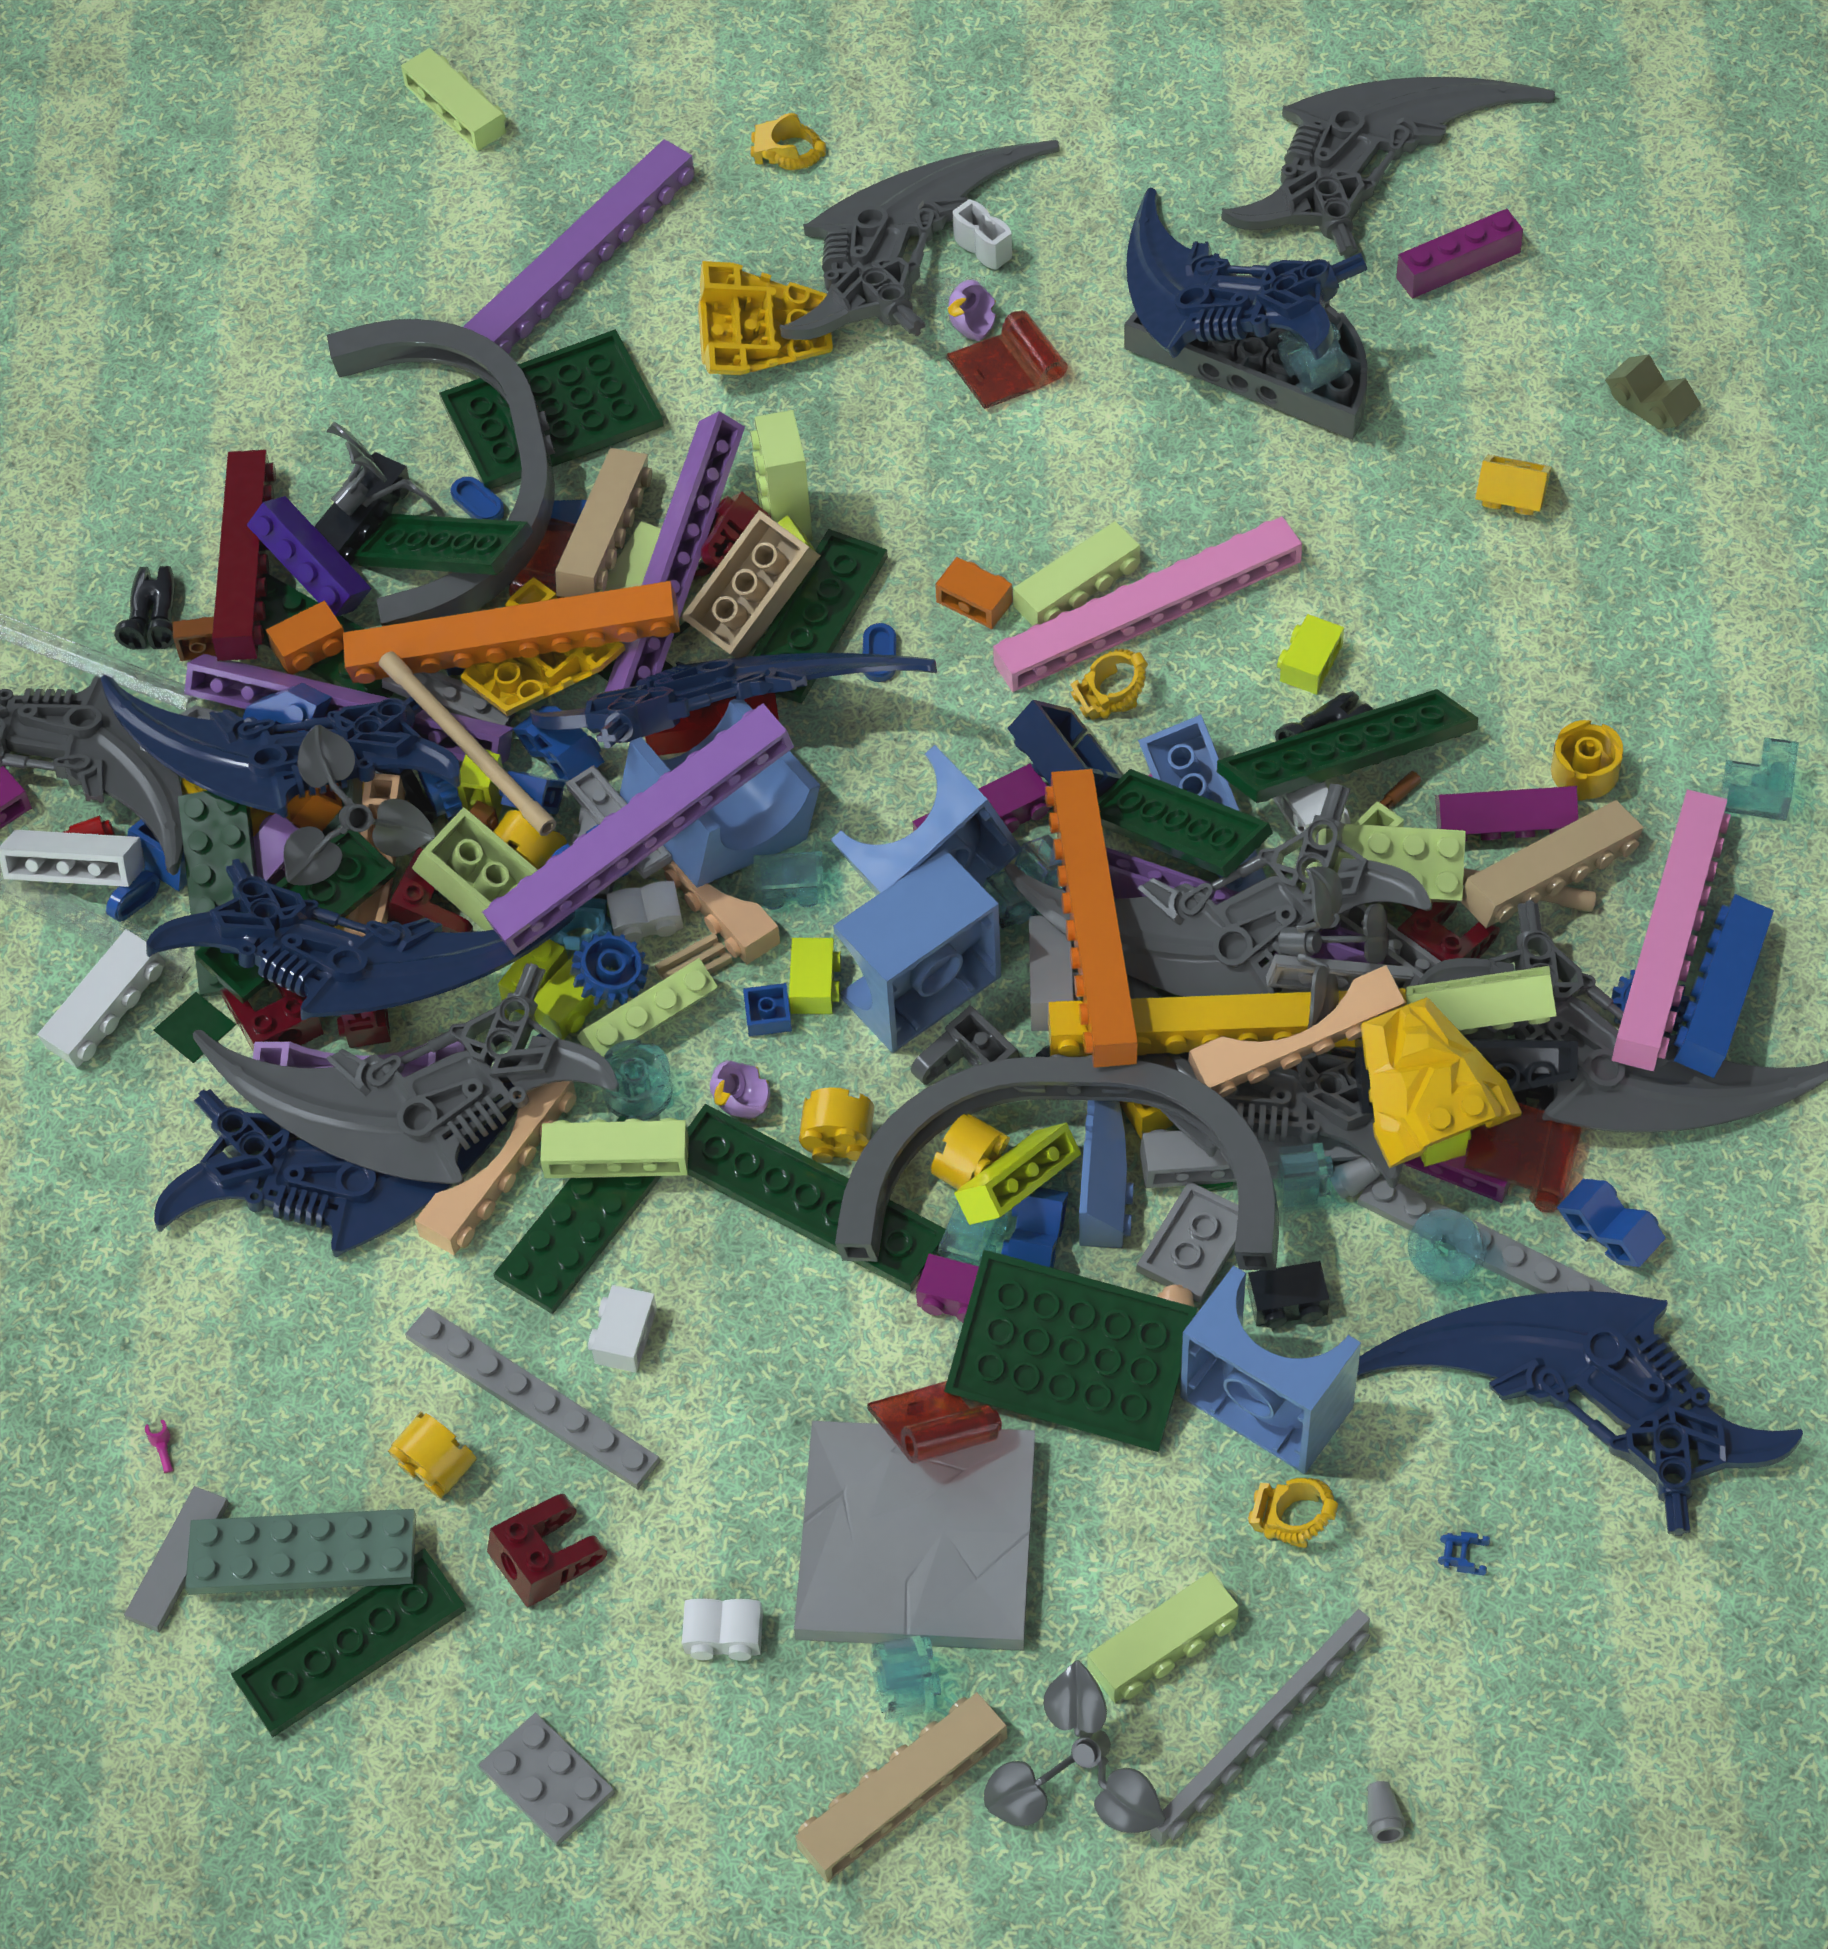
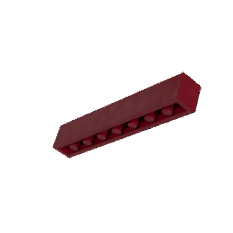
(242, 558)

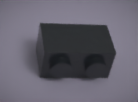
(1288, 1294)

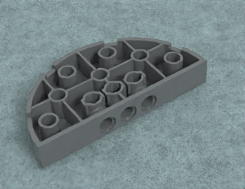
(1256, 372)

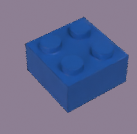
(767, 1009)

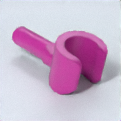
(160, 1441)

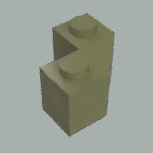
(1645, 393)

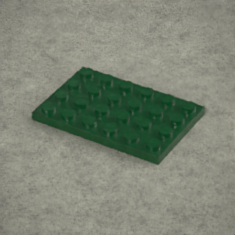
(588, 398)
(1070, 1350)

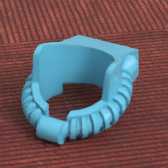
(589, 915)

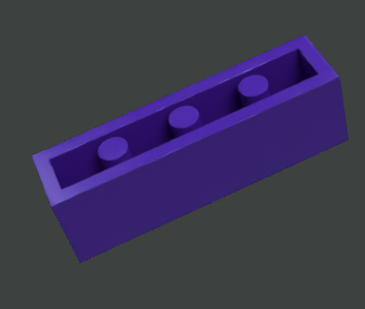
(308, 555)

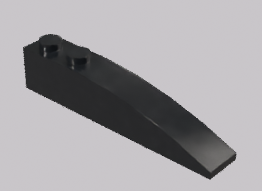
(1520, 1062)

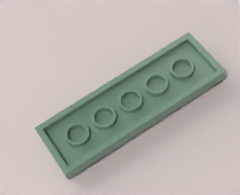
(301, 1551)

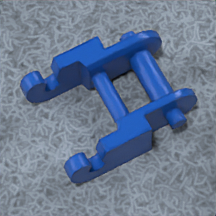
(1461, 1563)

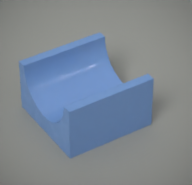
(756, 819)
(958, 822)
(921, 949)
(1268, 1398)

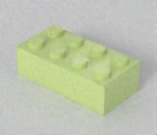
(781, 469)
(1428, 854)
(471, 866)

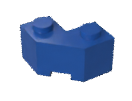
(290, 705)
(564, 750)
(1597, 1213)
(1037, 1227)

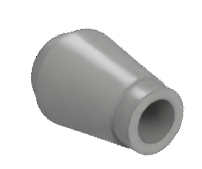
(1354, 1176)
(1384, 1816)

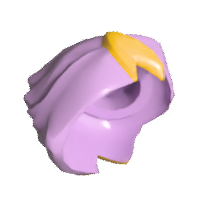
(972, 310)
(739, 1089)

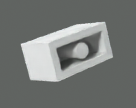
(623, 1328)

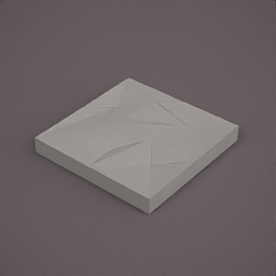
(917, 1544)

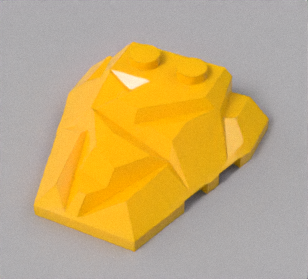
(744, 316)
(525, 681)
(1428, 1082)

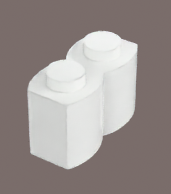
(982, 234)
(645, 911)
(722, 1628)

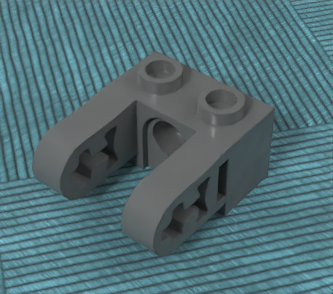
(964, 1037)

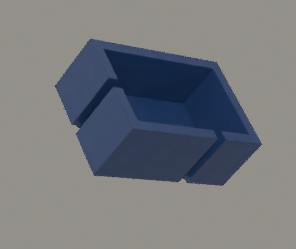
(1047, 737)

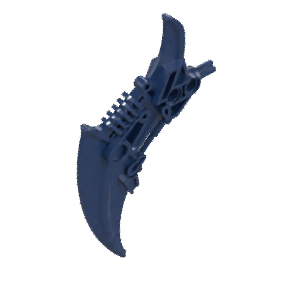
(1195, 296)
(672, 694)
(259, 768)
(331, 966)
(302, 1179)
(1589, 1344)

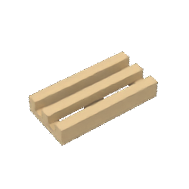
(692, 950)

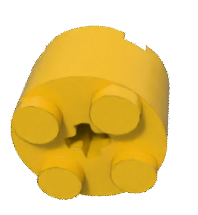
(1587, 758)
(526, 840)
(835, 1124)
(968, 1151)
(431, 1454)

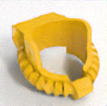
(786, 156)
(1103, 667)
(1281, 1499)

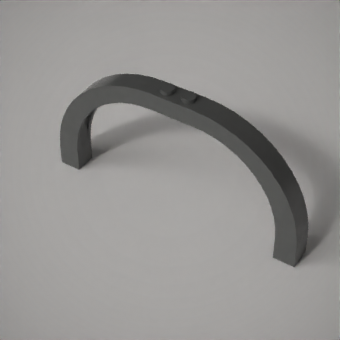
(456, 346)
(1059, 1079)

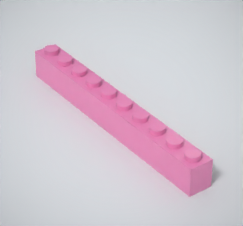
(1146, 603)
(1670, 931)

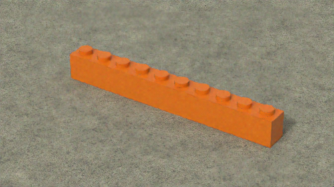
(515, 631)
(1092, 920)

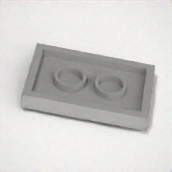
(1192, 1241)
(546, 1779)

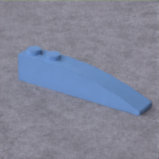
(1188, 760)
(1104, 1178)

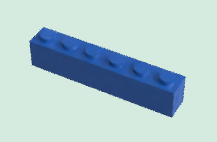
(1723, 985)

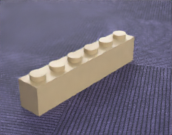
(603, 523)
(1551, 863)
(900, 1786)

